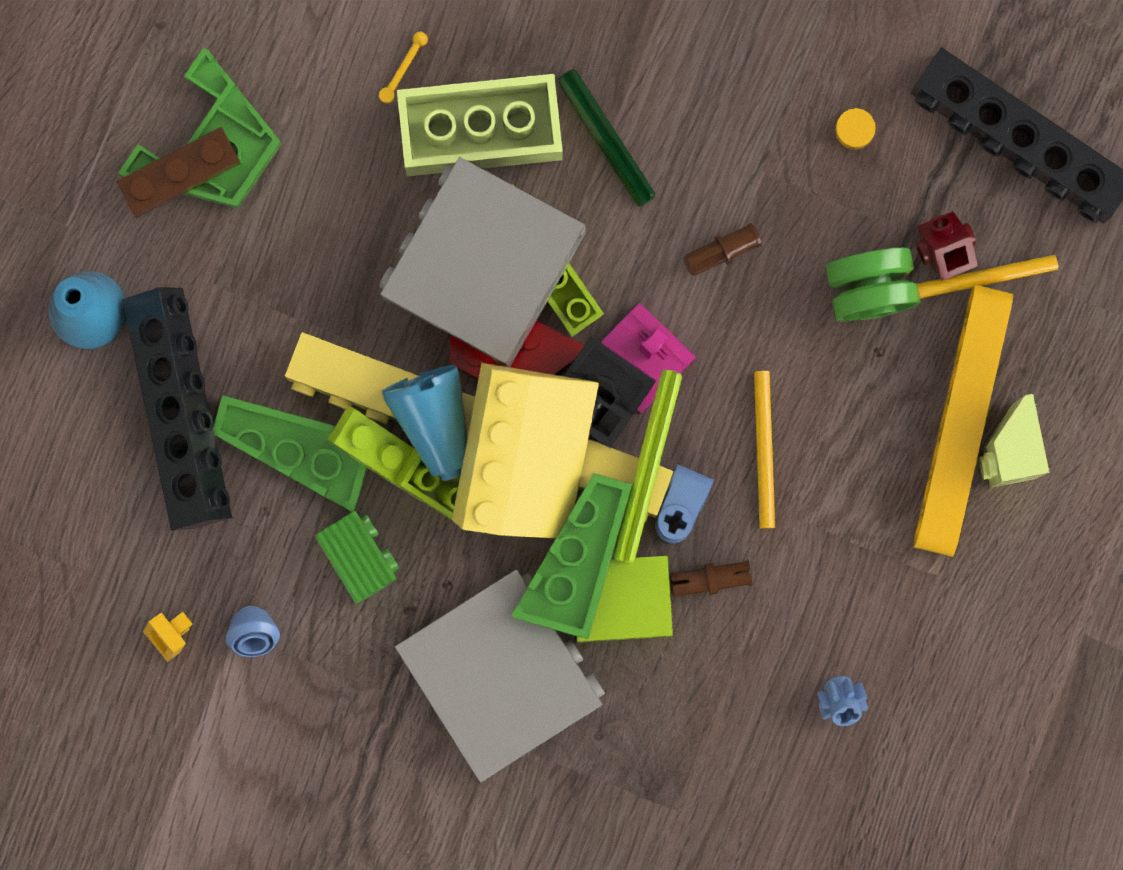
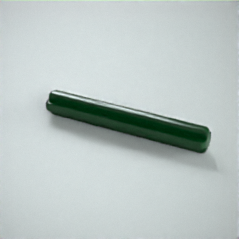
(606, 137)

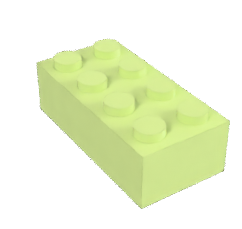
(481, 122)

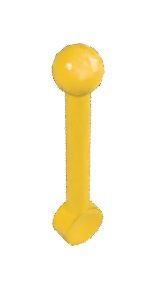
(387, 93)

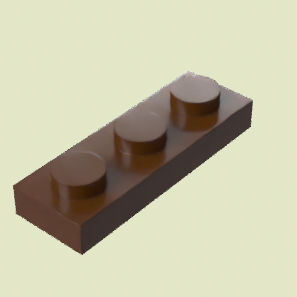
(178, 172)

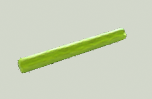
(647, 466)

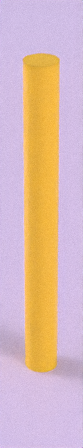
(988, 276)
(764, 450)

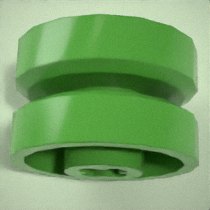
(872, 284)

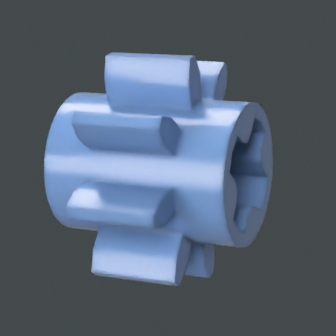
(842, 701)

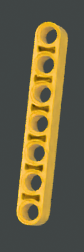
(963, 420)

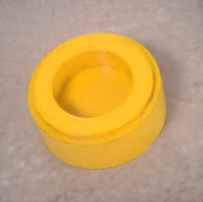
(855, 128)

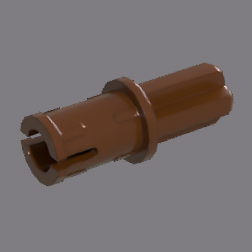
(722, 250)

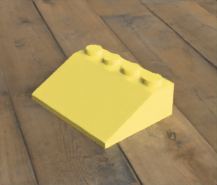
(523, 452)

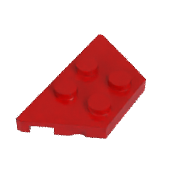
(541, 352)

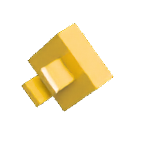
(167, 635)

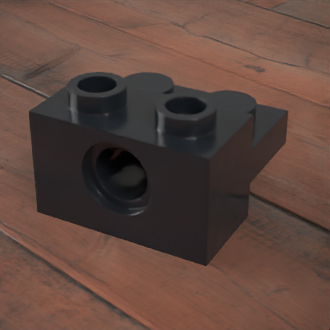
(619, 377)

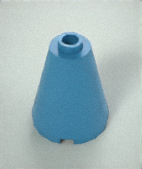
(87, 309)
(432, 418)

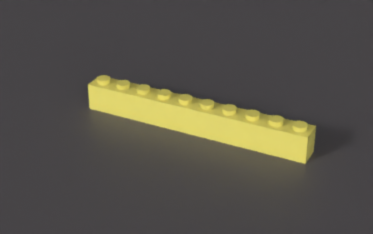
(359, 382)

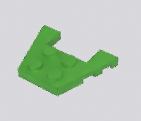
(244, 127)

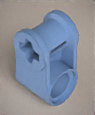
(683, 498)

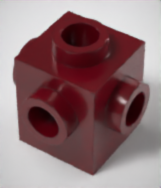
(947, 245)

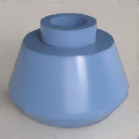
(252, 632)

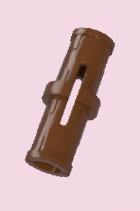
(711, 578)

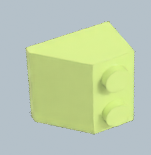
(1015, 447)

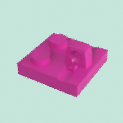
(649, 347)

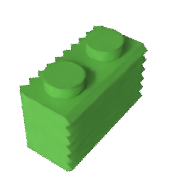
(357, 557)

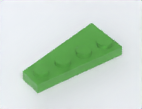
(293, 448)
(575, 568)

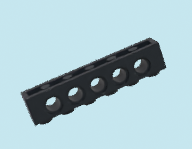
(1013, 115)
(177, 408)

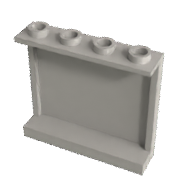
(482, 261)
(499, 678)

